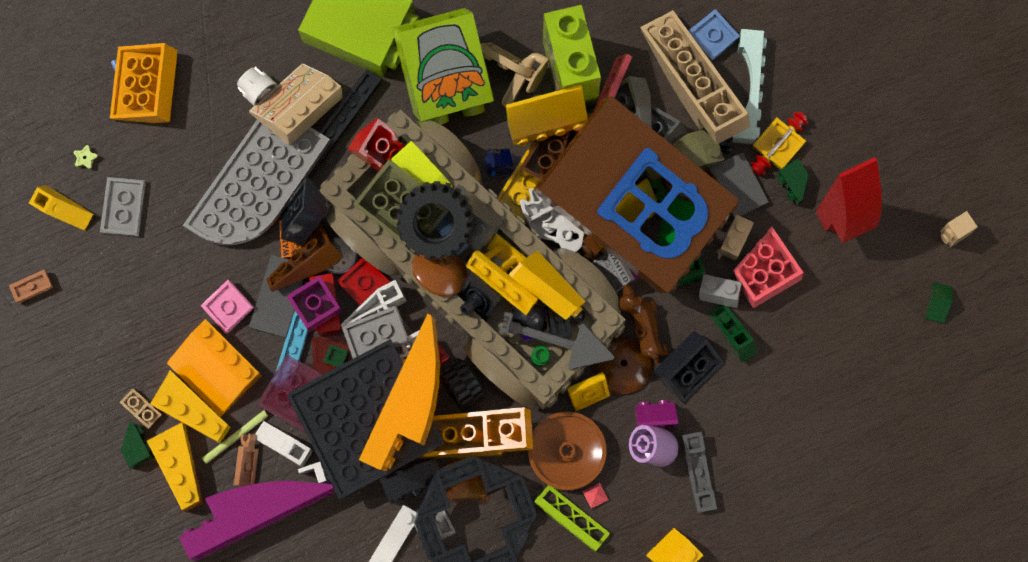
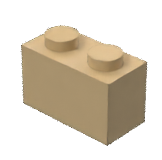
(958, 229)
(736, 237)

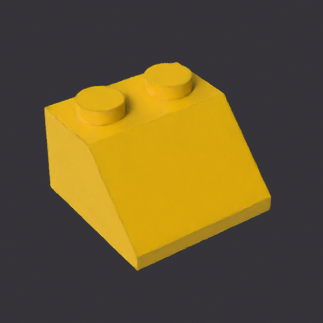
(674, 548)

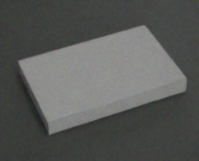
(122, 207)
(375, 330)

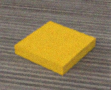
(588, 392)

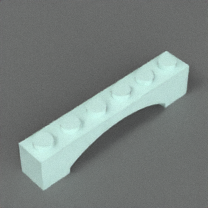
(751, 45)

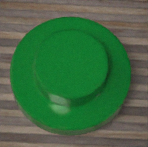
(541, 356)

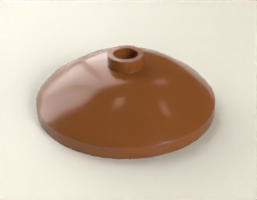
(441, 276)

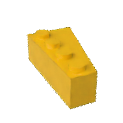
(185, 406)
(176, 462)

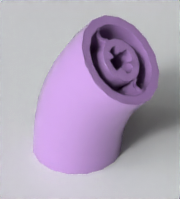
(653, 445)

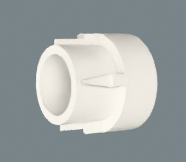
(255, 85)

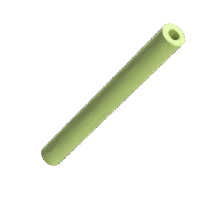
(234, 437)

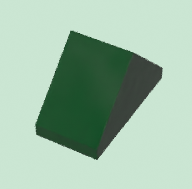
(939, 303)

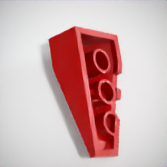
(375, 144)

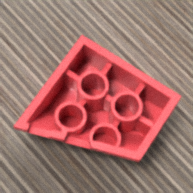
(767, 270)

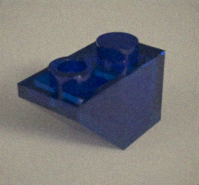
(499, 161)

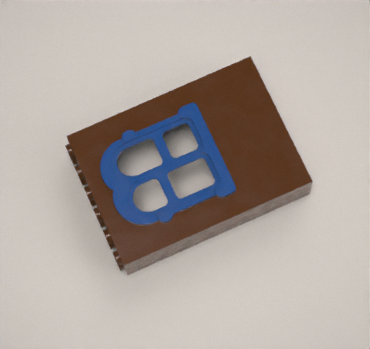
(604, 166)

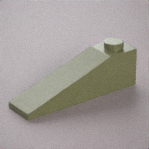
(698, 148)

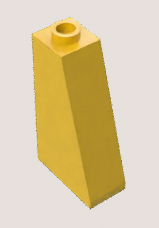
(548, 285)

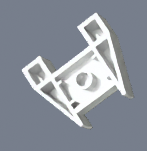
(380, 300)

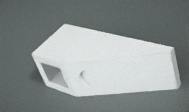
(283, 444)

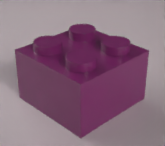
(314, 304)

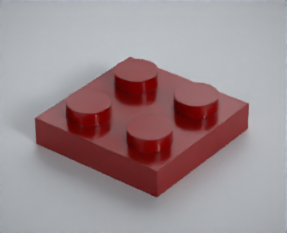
(362, 281)

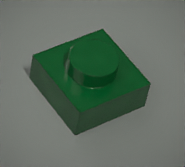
(335, 356)

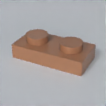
(30, 286)

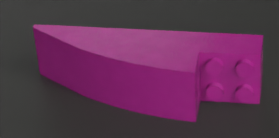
(247, 510)

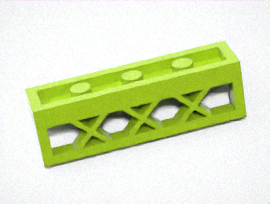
(568, 524)

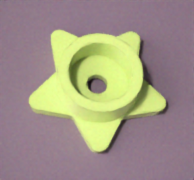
(85, 162)

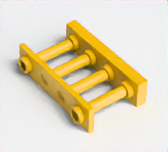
(497, 276)

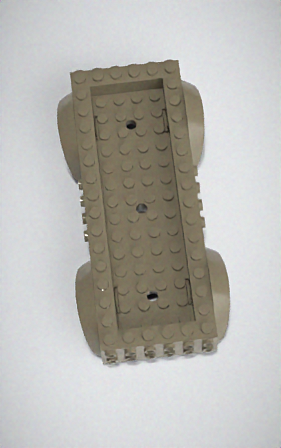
(500, 359)

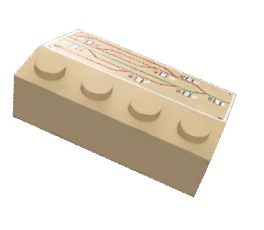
(297, 103)

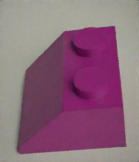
(657, 415)

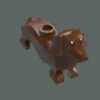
(644, 324)

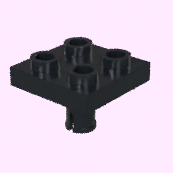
(478, 298)

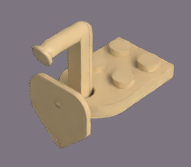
(523, 69)

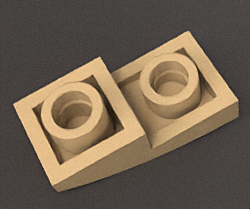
(140, 408)

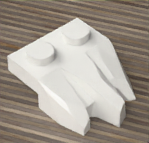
(538, 211)

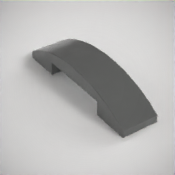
(698, 472)

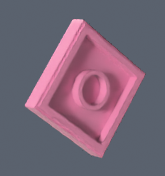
(227, 306)

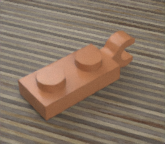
(246, 461)

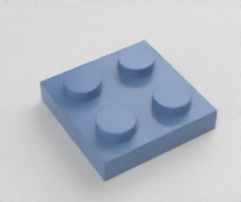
(714, 35)

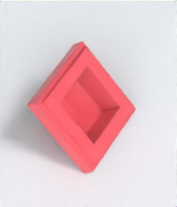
(595, 495)

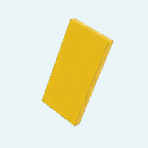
(517, 189)

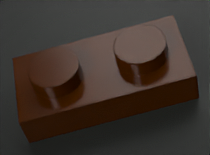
(590, 249)

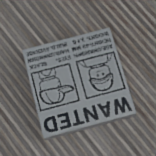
(613, 270)

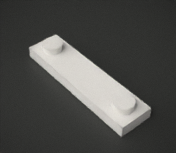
(395, 536)

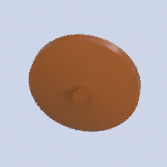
(567, 451)

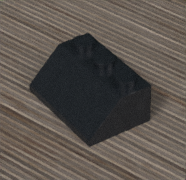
(303, 213)
(688, 366)

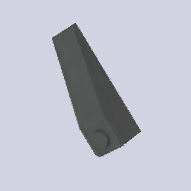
(636, 97)

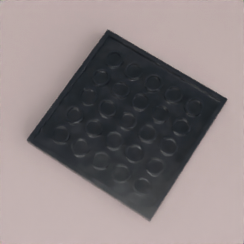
(341, 414)

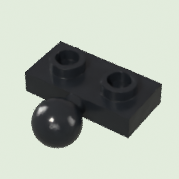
(561, 327)

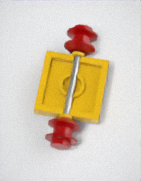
(779, 143)

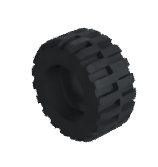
(426, 244)

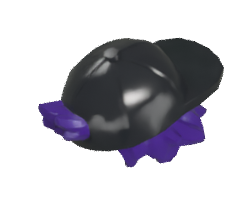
(532, 320)

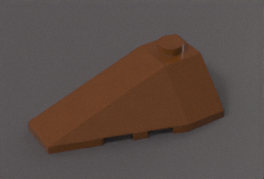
(312, 257)

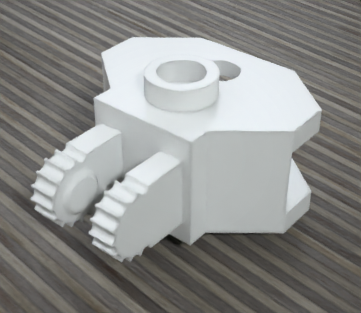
(564, 235)

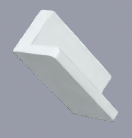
(319, 471)

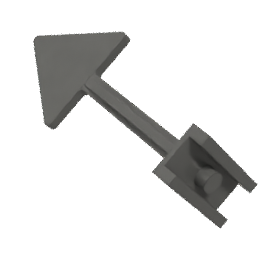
(585, 350)

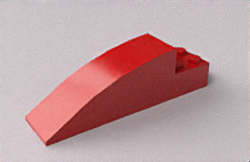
(853, 202)

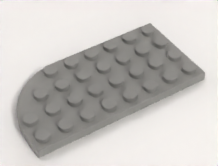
(255, 186)

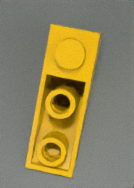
(60, 207)

